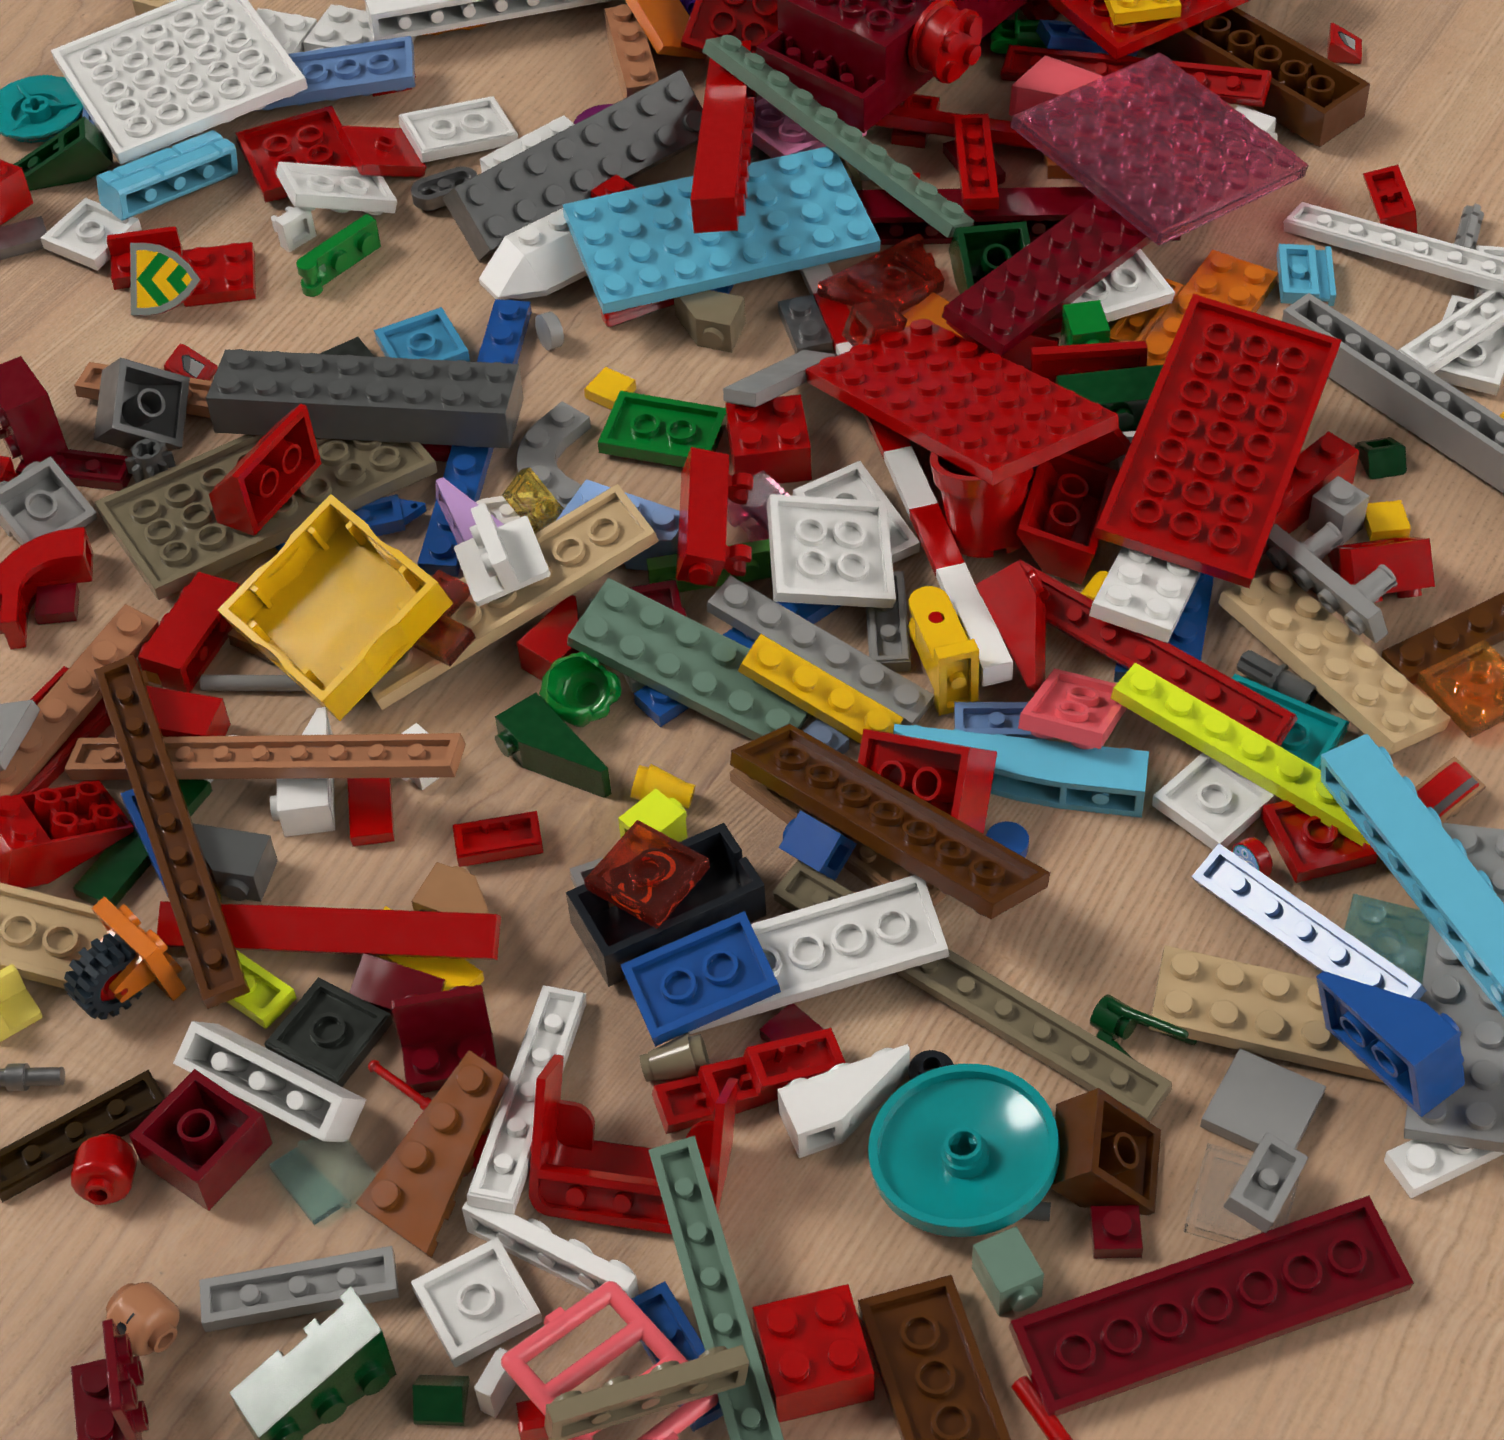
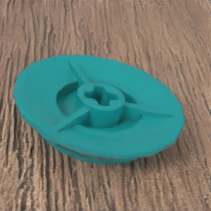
(37, 108)

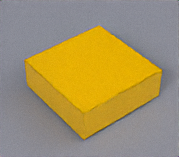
(606, 387)
(1386, 520)

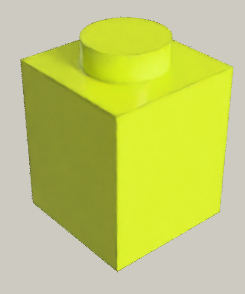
(658, 812)

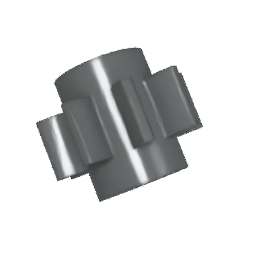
(149, 459)

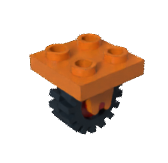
(120, 965)

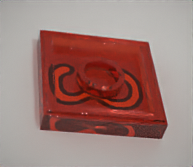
(647, 874)

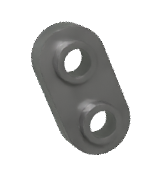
(430, 191)

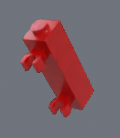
(703, 518)

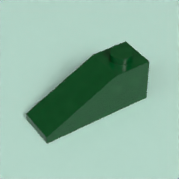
(67, 157)
(549, 746)

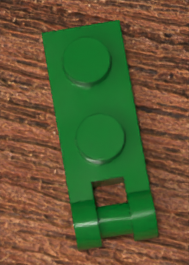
(337, 254)

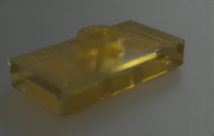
(532, 499)

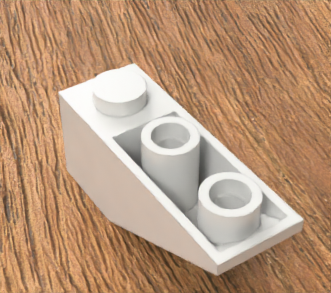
(835, 1103)

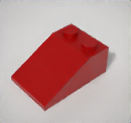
(938, 772)

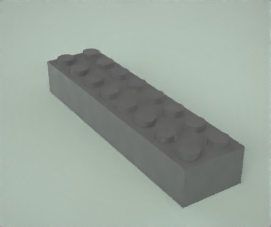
(567, 166)
(369, 397)

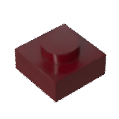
(1116, 1231)

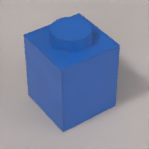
(816, 845)

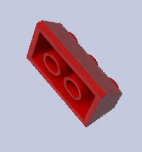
(267, 474)
(1064, 513)

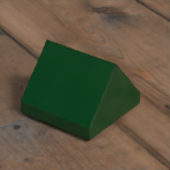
(440, 1400)

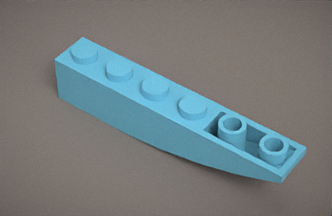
(1055, 771)

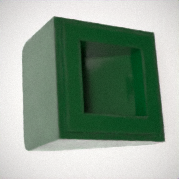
(1382, 457)

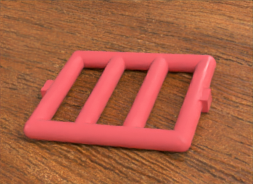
(639, 1327)

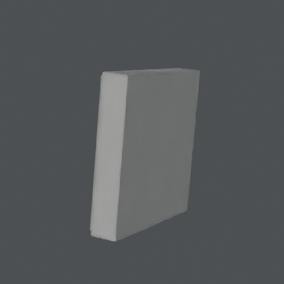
(1262, 1099)

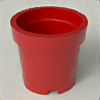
(980, 513)

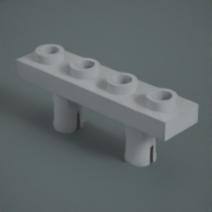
(1333, 592)

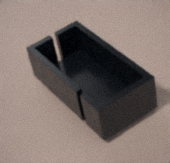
(618, 936)

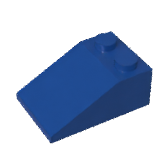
(1396, 1039)

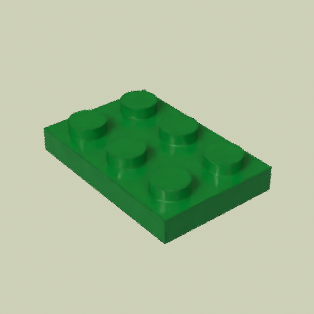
(660, 428)

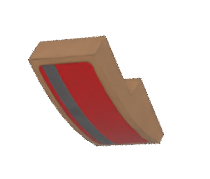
(1449, 789)

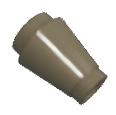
(675, 1059)

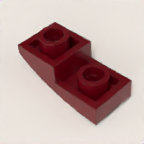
(383, 981)

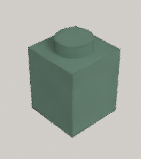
(1008, 1271)

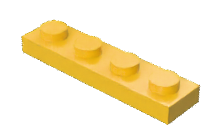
(815, 690)

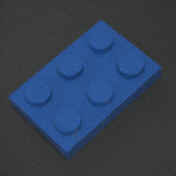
(700, 978)

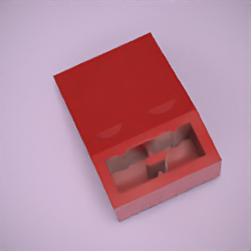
(56, 831)

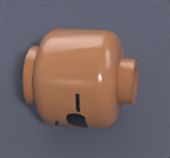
(146, 1317)

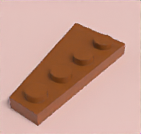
(424, 1172)

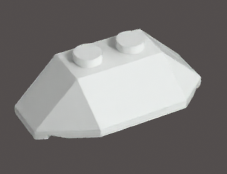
(534, 261)

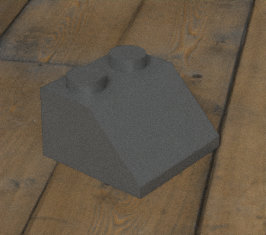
(140, 405)

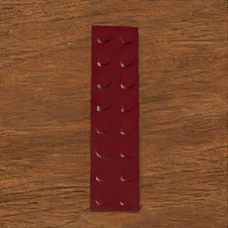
(1045, 276)
(1209, 1306)

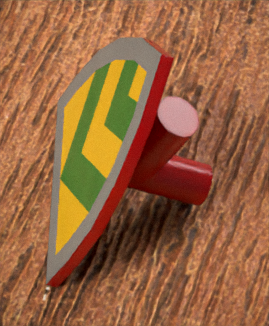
(159, 279)

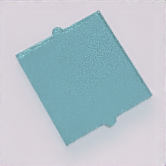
(323, 1176)

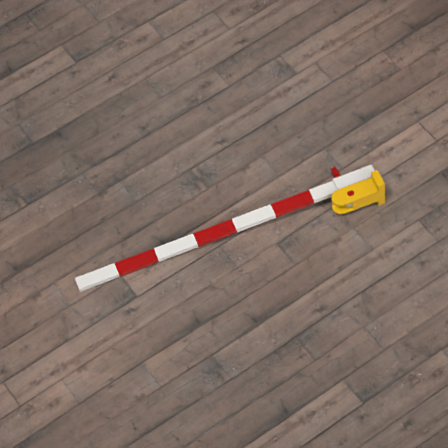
(950, 623)

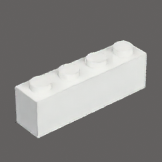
(270, 1082)

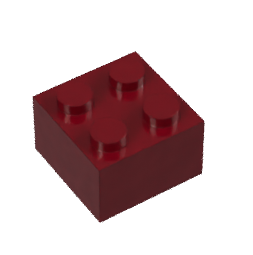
(27, 415)
(201, 1139)

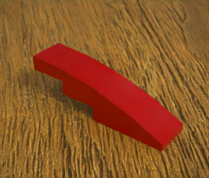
(759, 1076)

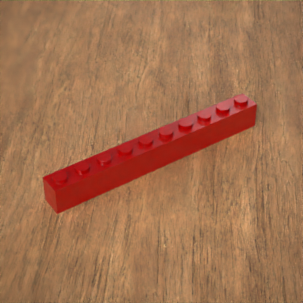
(723, 151)

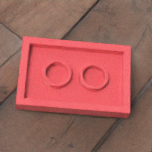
(1072, 710)

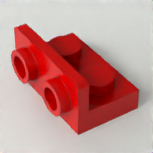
(120, 250)

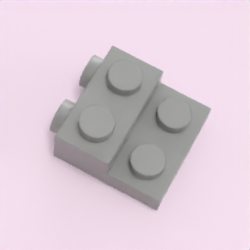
(42, 502)

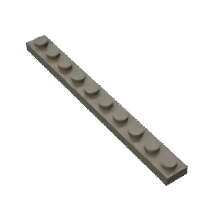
(1007, 1012)

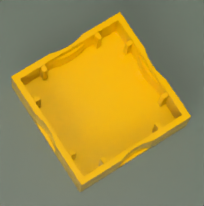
(335, 607)

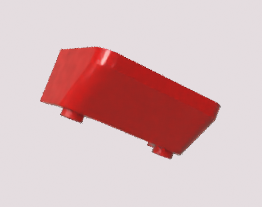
(609, 1180)

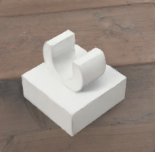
(294, 228)

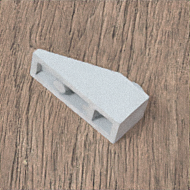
(306, 803)

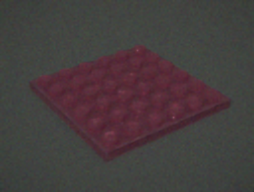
(1159, 148)

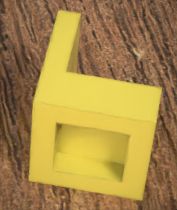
(16, 1004)

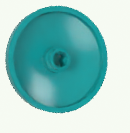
(964, 1150)

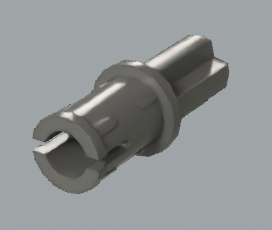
(1276, 677)

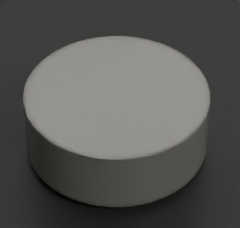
(549, 330)

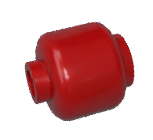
(104, 1169)

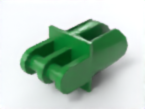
(1015, 33)

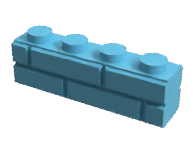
(167, 175)

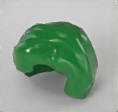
(580, 689)

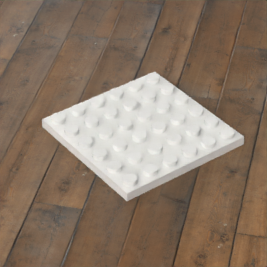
(177, 73)

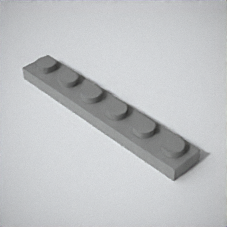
(758, 614)

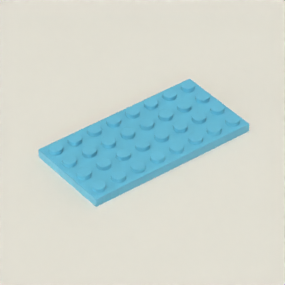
(645, 249)

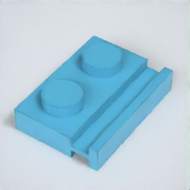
(1304, 272)

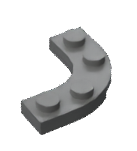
(546, 443)

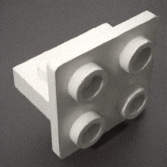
(500, 557)

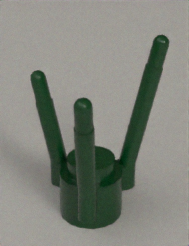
(1118, 1020)

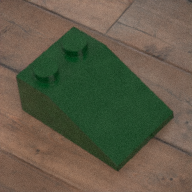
(982, 249)

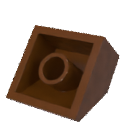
(1106, 1153)

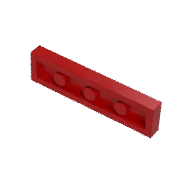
(976, 162)

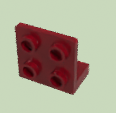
(440, 1031)
(107, 1392)

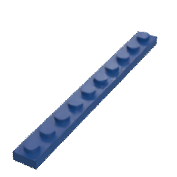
(469, 464)

